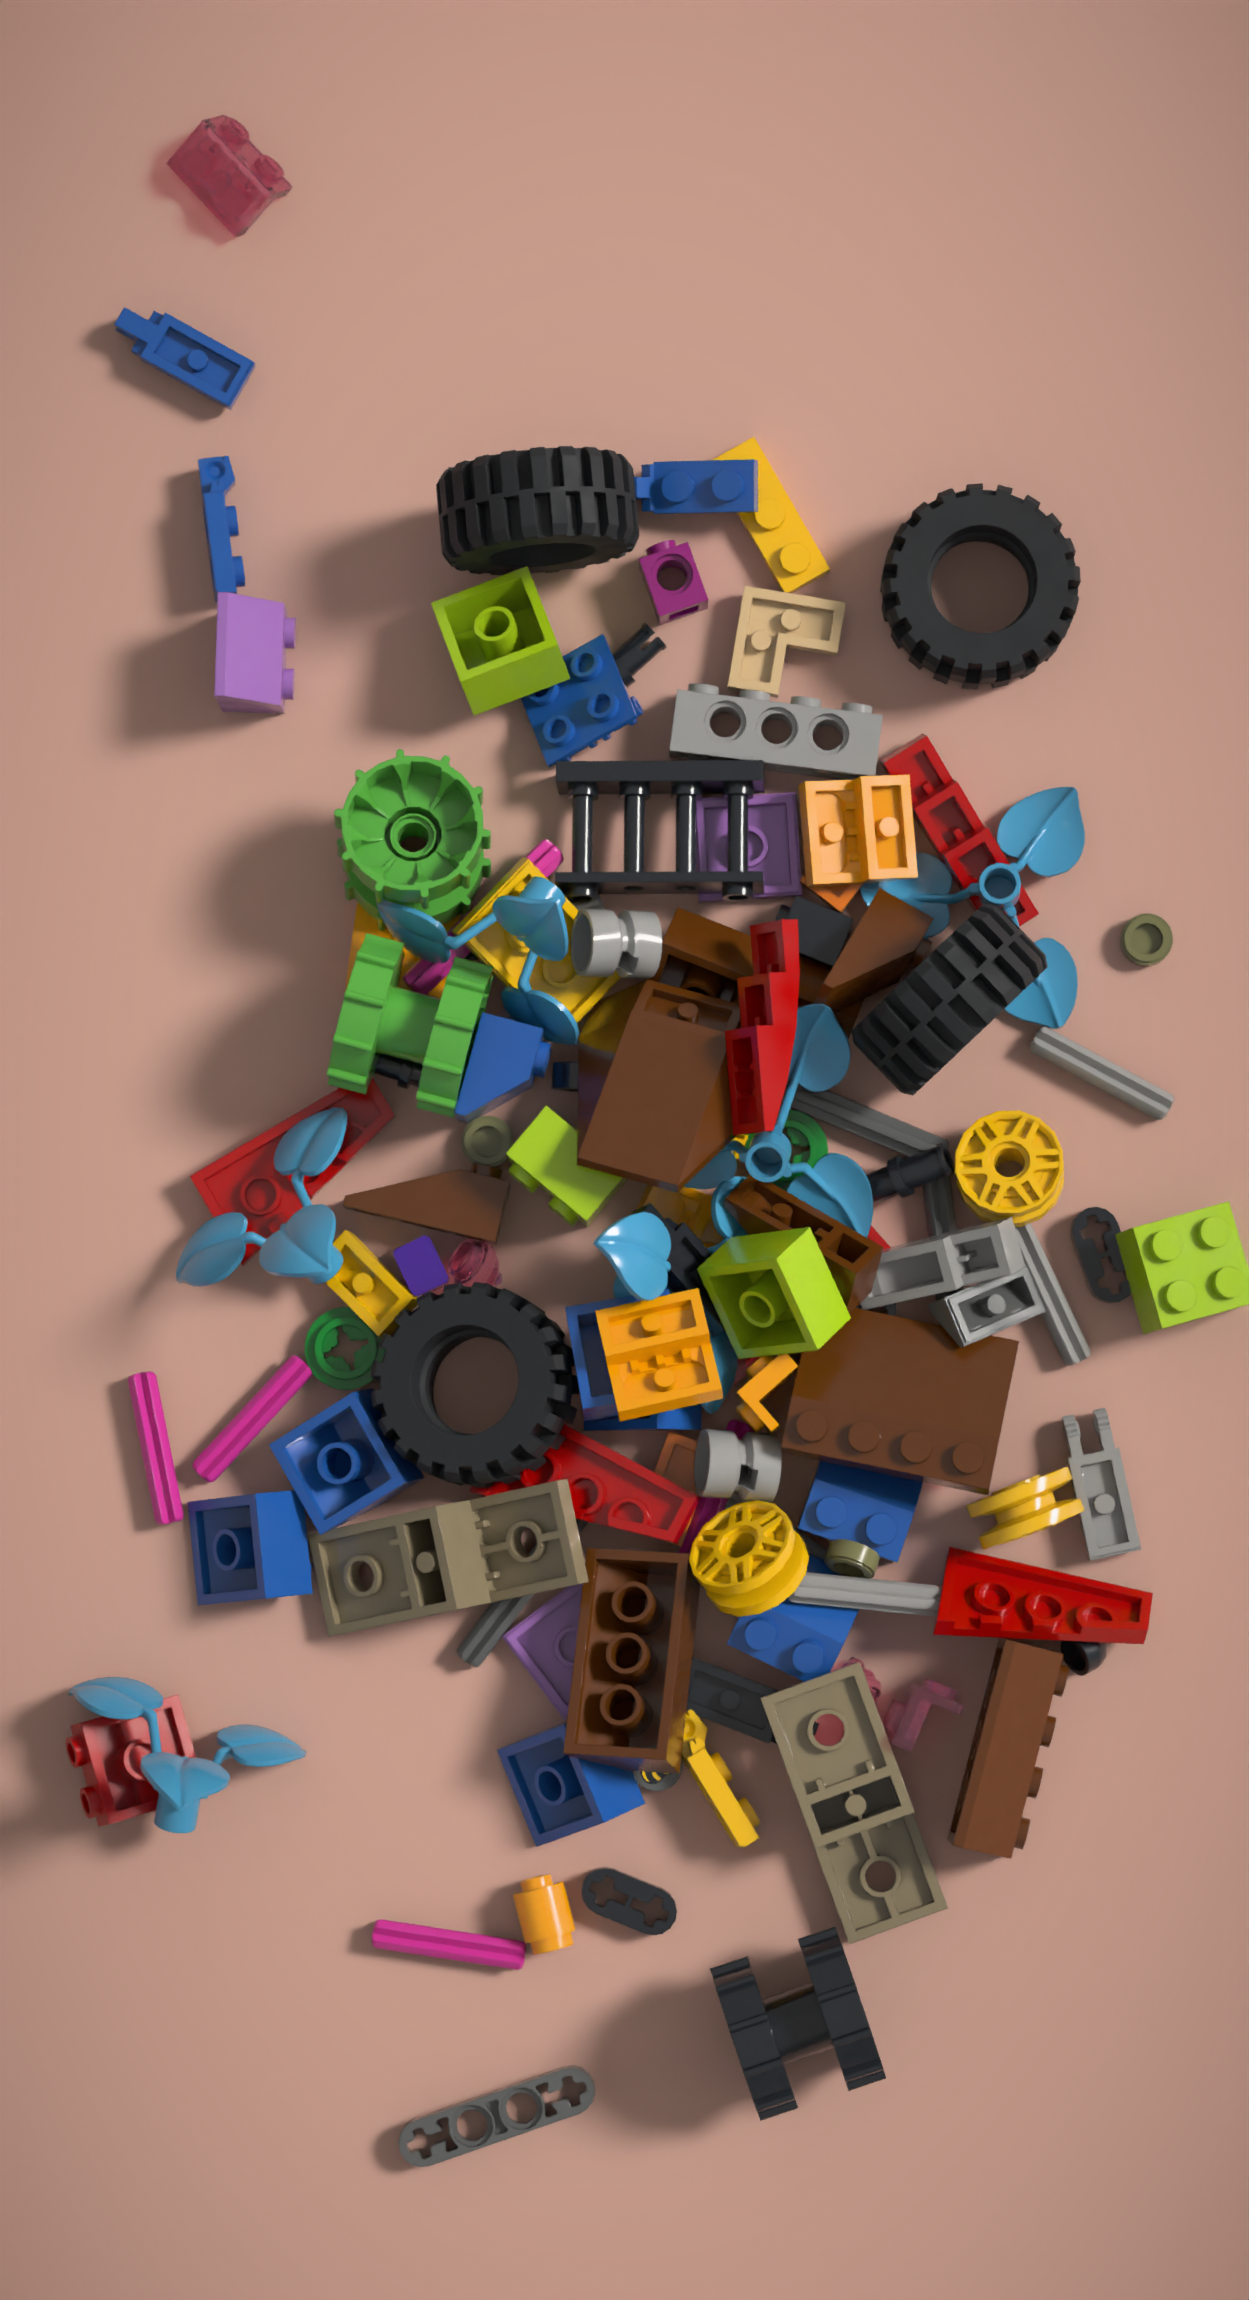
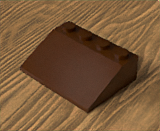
(902, 1401)

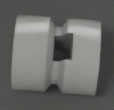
(613, 943)
(739, 1465)

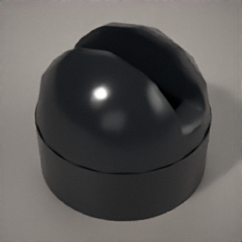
(1083, 1656)

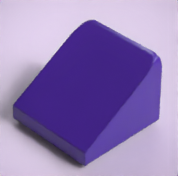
(421, 1266)

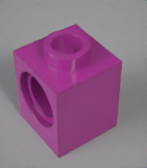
(677, 603)

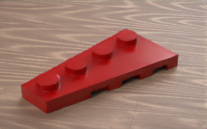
(251, 1185)
(610, 1489)
(1030, 1602)

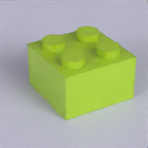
(500, 640)
(548, 1159)
(1185, 1267)
(774, 1293)

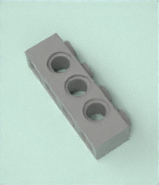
(694, 739)

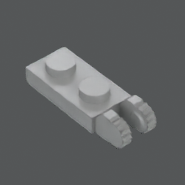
(1103, 1490)

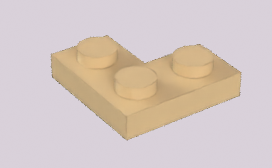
(779, 621)

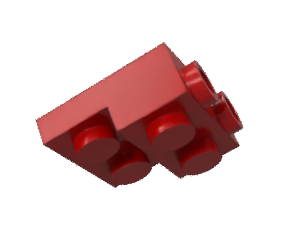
(112, 1756)

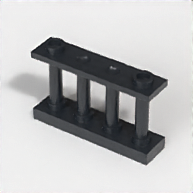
(634, 783)

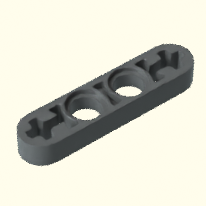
(499, 2122)

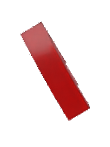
(950, 820)
(763, 1046)

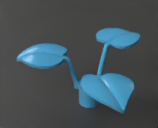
(1047, 837)
(533, 918)
(836, 1181)
(303, 1243)
(639, 1254)
(177, 1778)

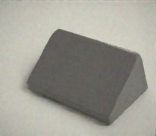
(988, 1307)

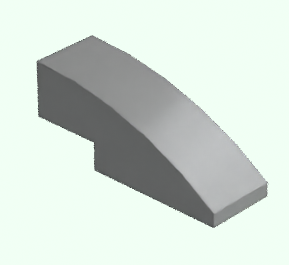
(946, 1263)

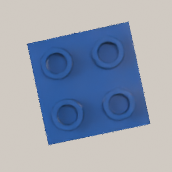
(581, 708)

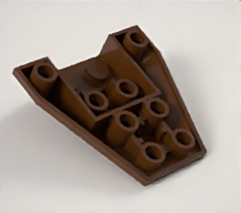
(654, 1084)

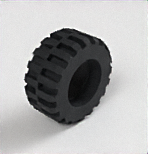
(537, 510)
(993, 519)
(949, 998)
(411, 1367)

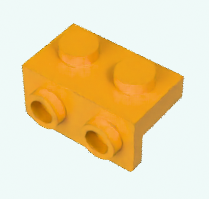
(764, 1378)

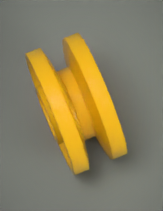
(1005, 1138)
(1025, 1508)
(749, 1558)

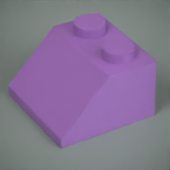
(252, 654)

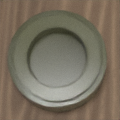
(1146, 940)
(487, 1141)
(851, 1559)

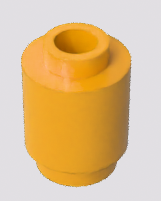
(544, 1914)

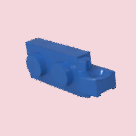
(187, 355)
(699, 487)
(220, 524)

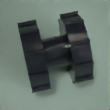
(797, 2023)

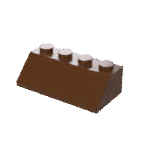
(711, 957)
(633, 1660)
(1006, 1748)

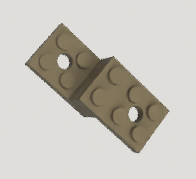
(448, 1557)
(854, 1802)

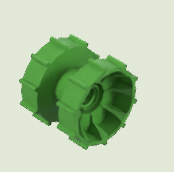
(419, 800)
(408, 1024)

